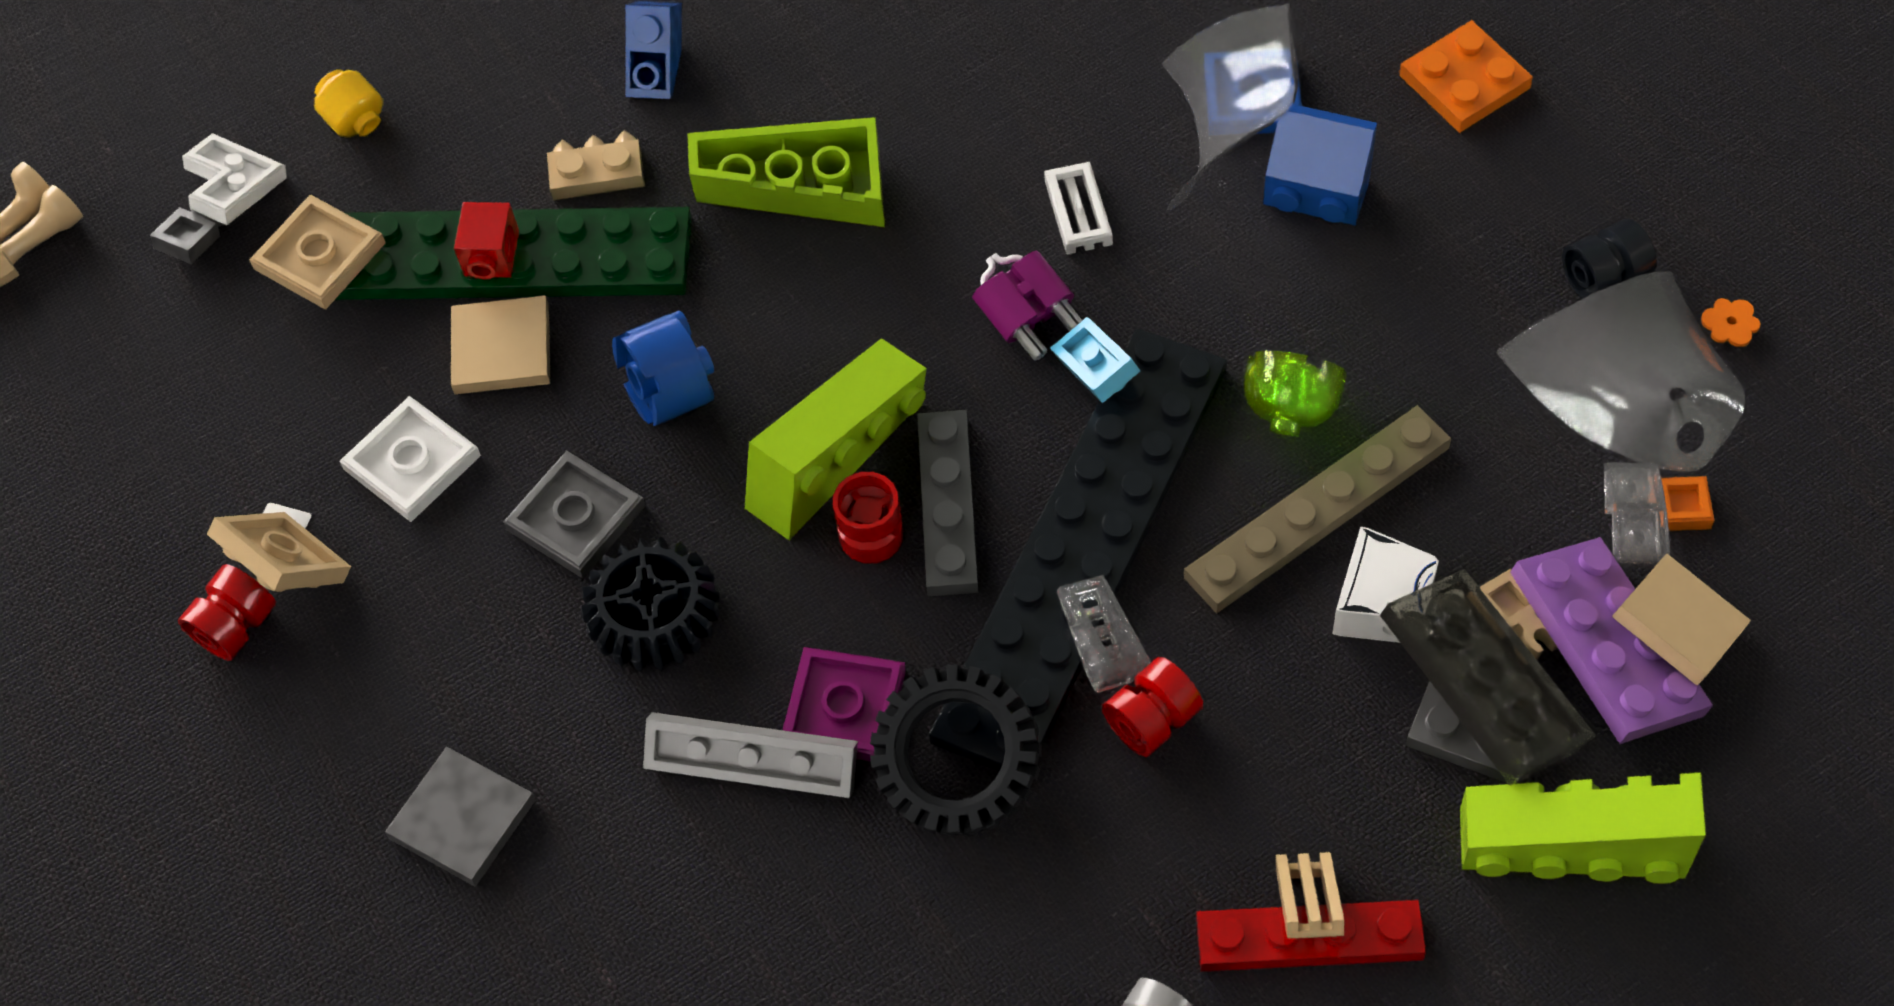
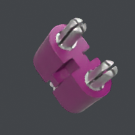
(1023, 298)

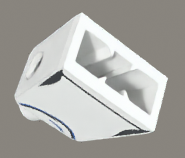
(1377, 575)

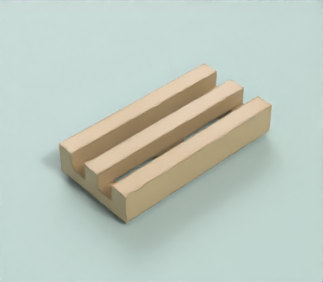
(1306, 871)

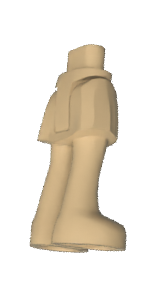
(35, 201)

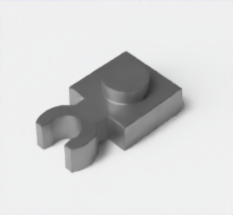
(185, 235)

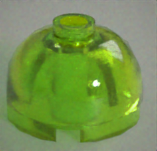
(1291, 391)

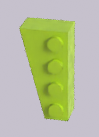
(792, 169)
(829, 436)
(1584, 829)

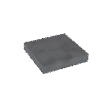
(574, 514)
(460, 816)

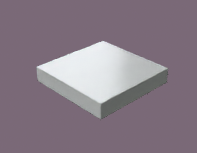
(410, 458)

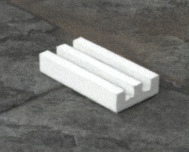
(1085, 237)

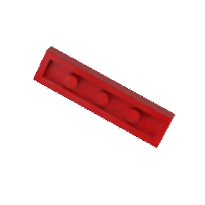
(1259, 938)

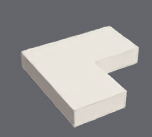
(234, 177)

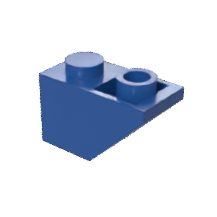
(652, 48)

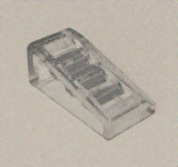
(1088, 639)

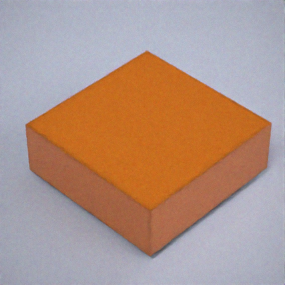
(1688, 503)

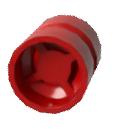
(868, 517)
(230, 608)
(1159, 700)

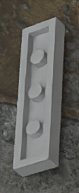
(750, 754)

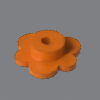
(1731, 322)

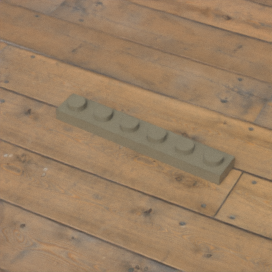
(1316, 509)

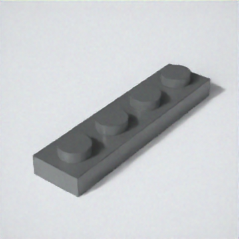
(947, 503)

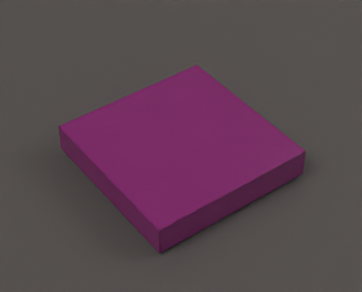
(842, 695)

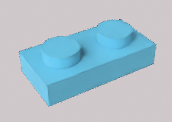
(1095, 359)

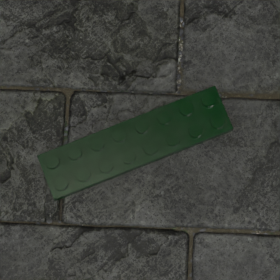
(554, 255)

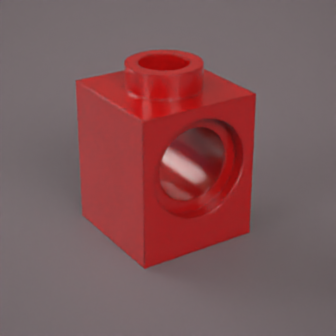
(486, 239)

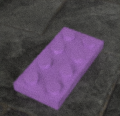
(1628, 682)

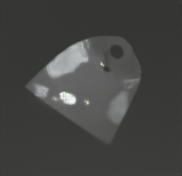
(1236, 80)
(1615, 360)

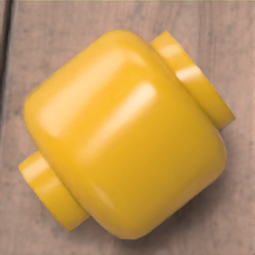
(348, 103)

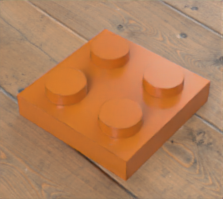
(1465, 76)

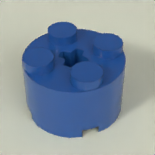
(664, 368)

